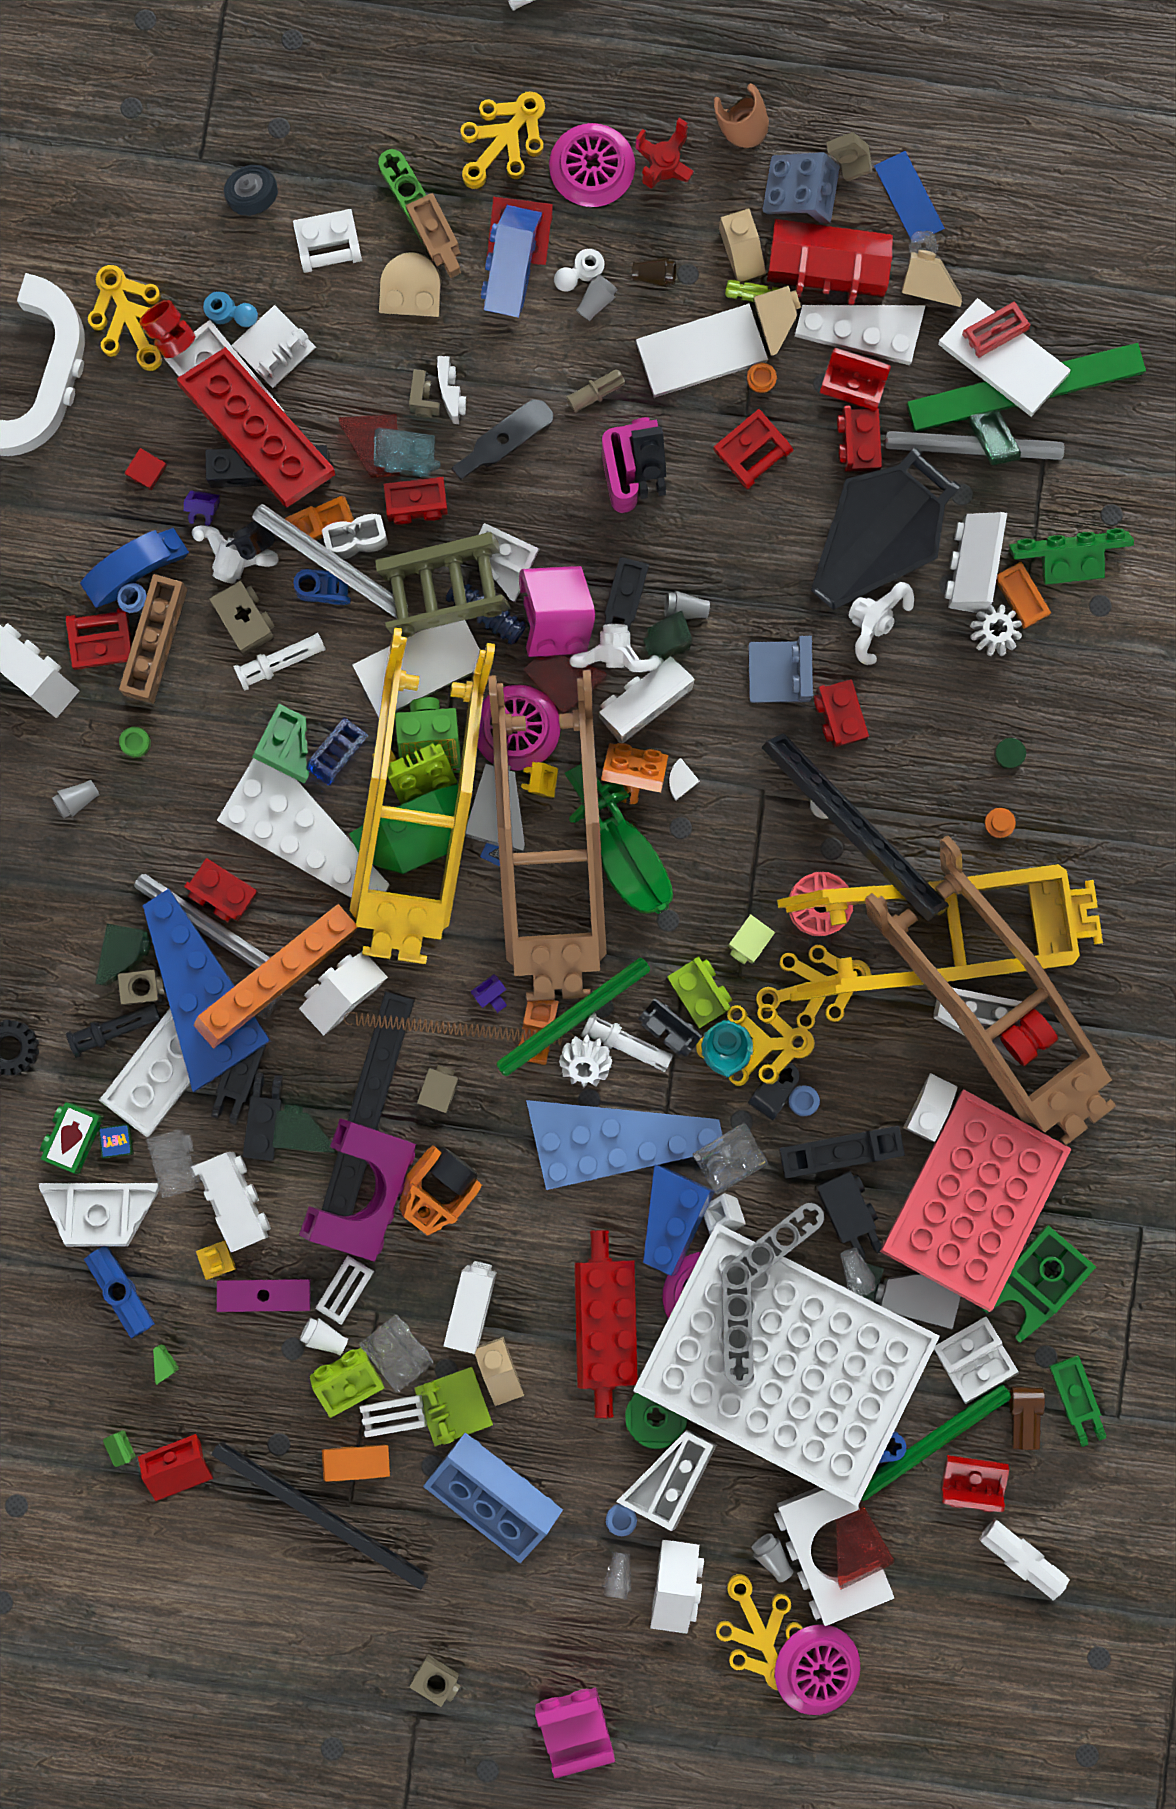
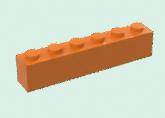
(275, 976)

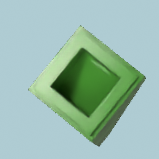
(163, 1364)
(119, 1448)

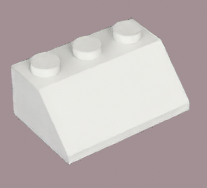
(976, 561)
(645, 699)

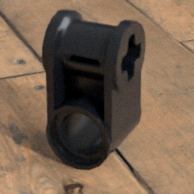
(772, 1097)

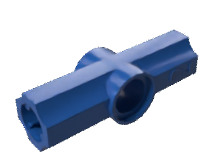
(129, 1309)

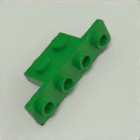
(1072, 557)

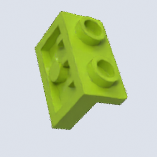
(699, 991)
(345, 1382)

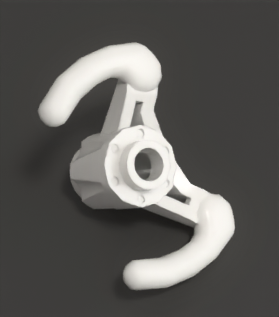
(228, 562)
(877, 618)
(615, 651)

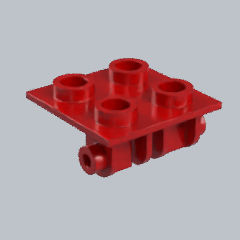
(539, 256)

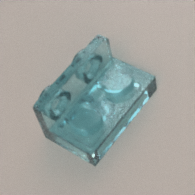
(404, 451)

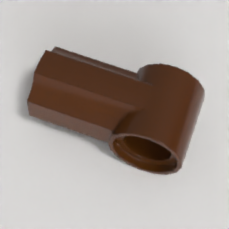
(1027, 1408)

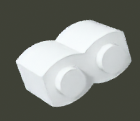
(362, 535)

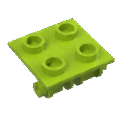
(422, 777)
(454, 1406)

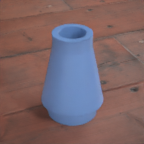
(131, 598)

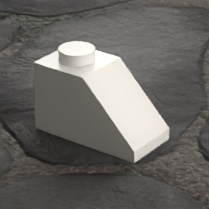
(931, 1108)

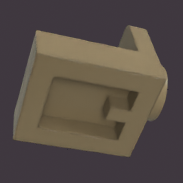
(852, 154)
(419, 391)

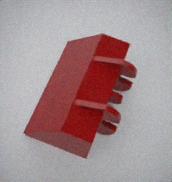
(830, 259)

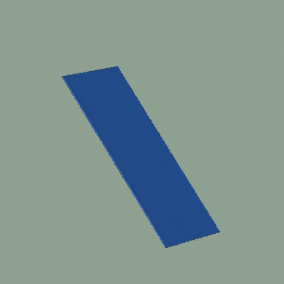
(908, 195)

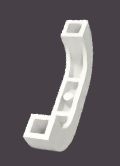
(63, 367)

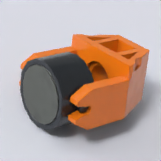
(451, 1172)

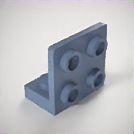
(802, 185)
(781, 671)

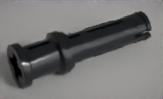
(96, 1030)

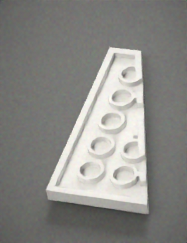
(290, 823)

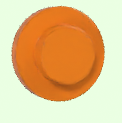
(761, 377)
(1000, 823)

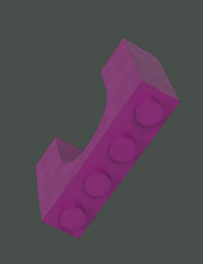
(364, 1231)

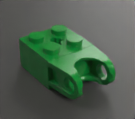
(1040, 1293)

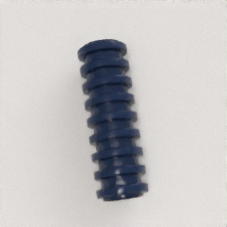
(504, 624)

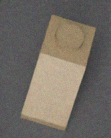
(742, 245)
(929, 279)
(777, 315)
(498, 1371)

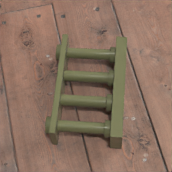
(423, 563)

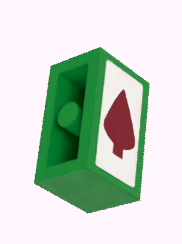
(71, 1137)

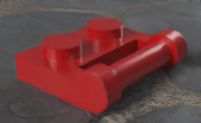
(746, 441)
(102, 647)

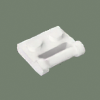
(324, 232)

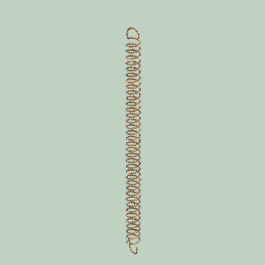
(448, 1025)

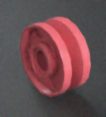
(810, 920)

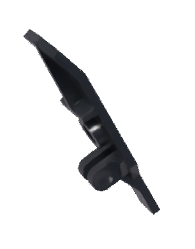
(515, 428)

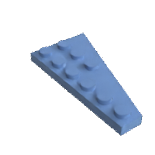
(599, 1142)

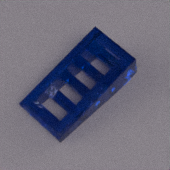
(320, 770)

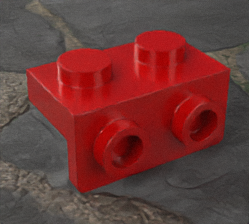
(855, 379)
(415, 500)
(974, 1483)

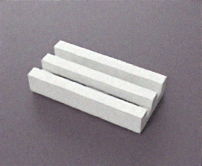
(331, 1312)
(368, 1420)

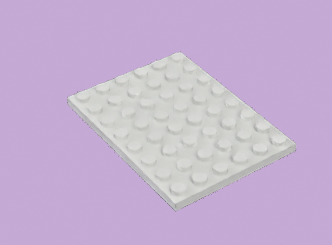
(824, 1367)

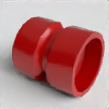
(170, 333)
(1028, 1037)

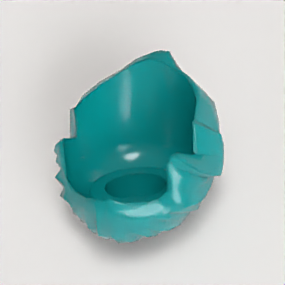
(727, 1047)

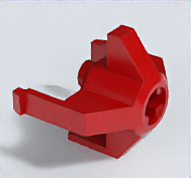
(664, 157)

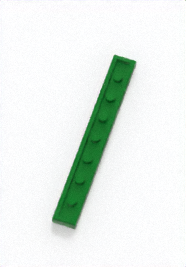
(982, 397)

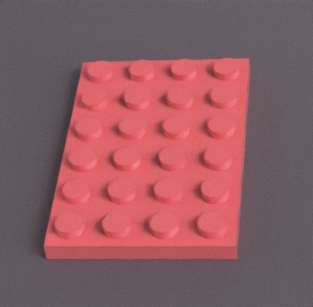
(976, 1200)

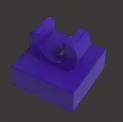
(201, 503)
(489, 992)

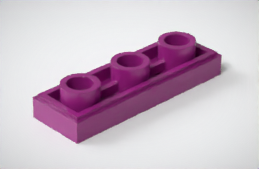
(283, 1295)

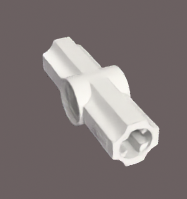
(1024, 1559)

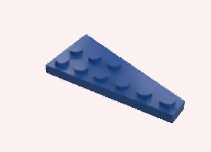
(192, 985)

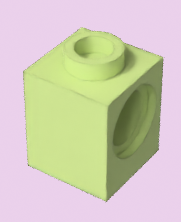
(750, 940)

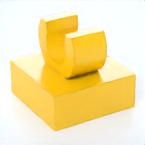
(542, 779)
(215, 1260)

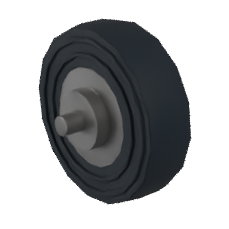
(250, 190)

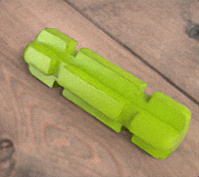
(745, 291)

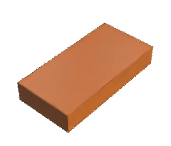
(1022, 595)

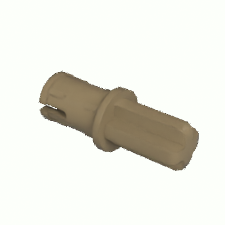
(595, 390)

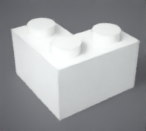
(341, 991)
(676, 1587)

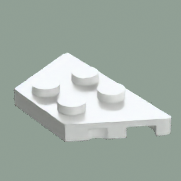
(98, 1211)

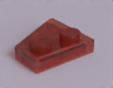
(361, 434)
(559, 679)
(859, 1548)

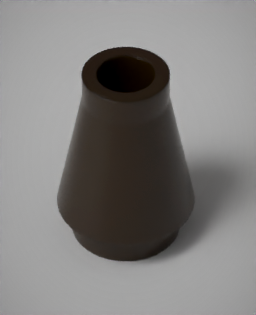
(656, 272)

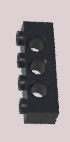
(228, 468)

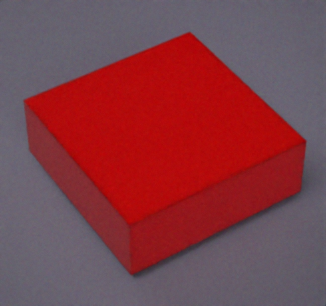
(145, 469)

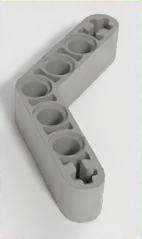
(743, 1290)

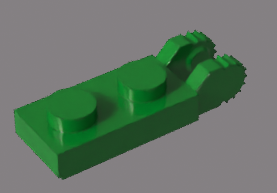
(1077, 1397)

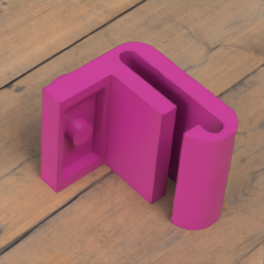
(621, 439)
(557, 610)
(575, 1732)

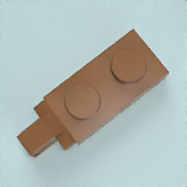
(435, 233)

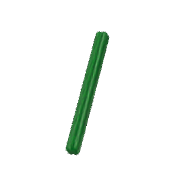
(573, 1017)
(937, 1439)

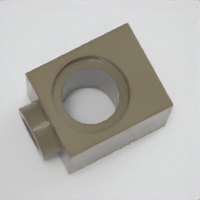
(128, 983)
(438, 1089)
(430, 1668)

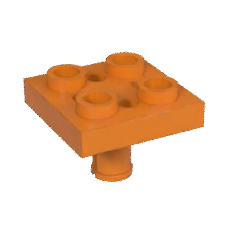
(634, 769)

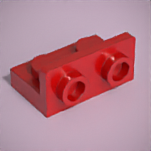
(860, 439)
(841, 713)
(221, 890)

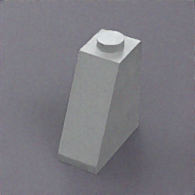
(483, 816)
(918, 1299)

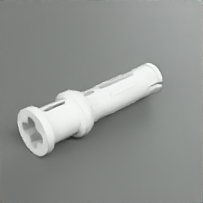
(265, 666)
(613, 1036)

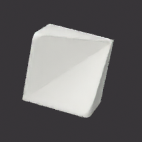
(724, 1211)

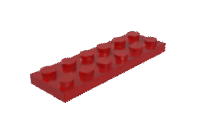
(256, 427)

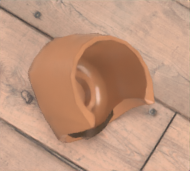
(744, 122)

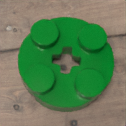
(643, 1429)

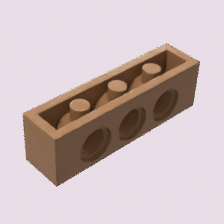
(153, 639)

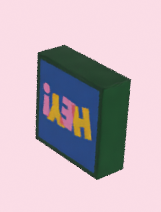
(115, 1141)

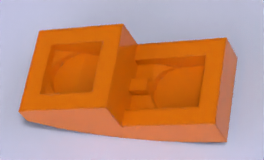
(314, 519)
(537, 1016)
(355, 1463)

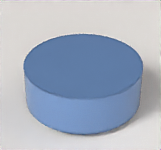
(803, 1100)
(621, 1520)

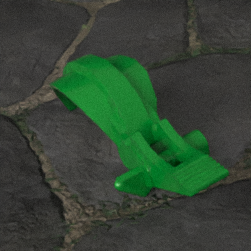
(625, 853)

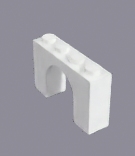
(470, 1307)
(802, 1519)

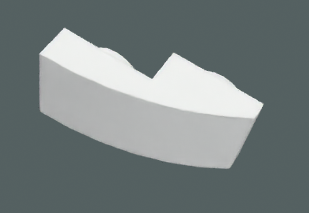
(453, 401)

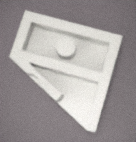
(512, 558)

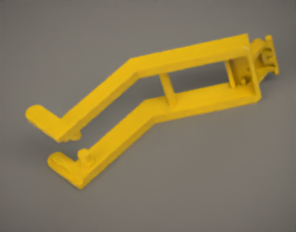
(1056, 912)
(397, 918)

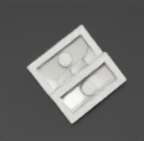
(975, 1360)

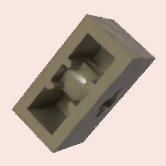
(234, 601)

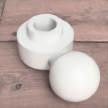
(567, 278)

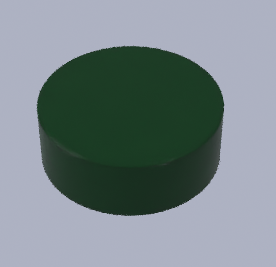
(1010, 753)

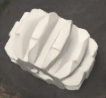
(1004, 639)
(585, 1061)

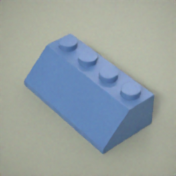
(493, 1498)

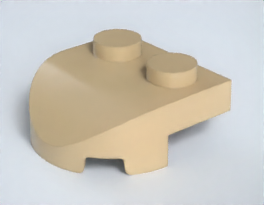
(410, 286)

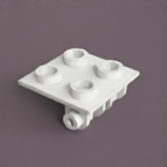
(273, 346)

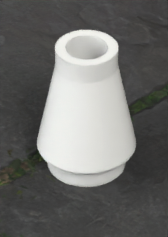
(322, 1337)

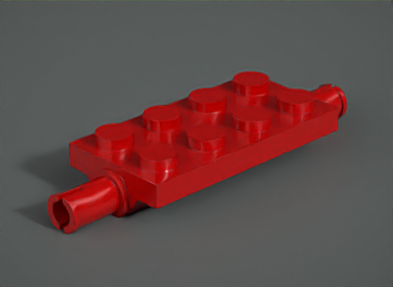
(605, 1324)

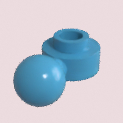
(244, 314)

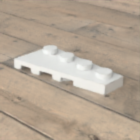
(868, 329)

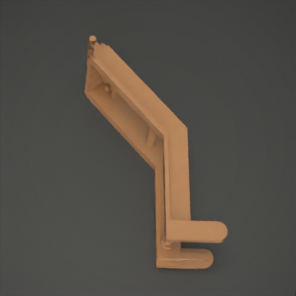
(560, 958)
(1072, 1092)

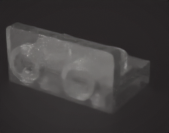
(730, 1158)
(173, 1162)
(396, 1353)

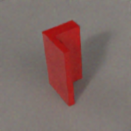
(174, 1467)

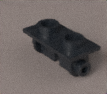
(252, 540)
(660, 1018)

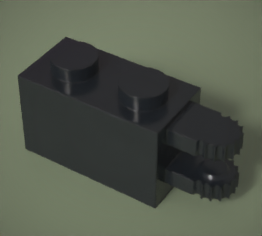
(848, 1210)

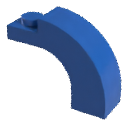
(132, 563)

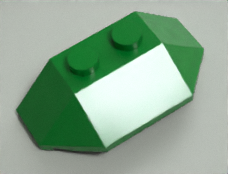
(409, 845)

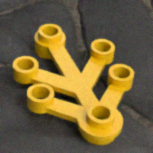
(505, 135)
(125, 313)
(814, 977)
(764, 1044)
(763, 1638)

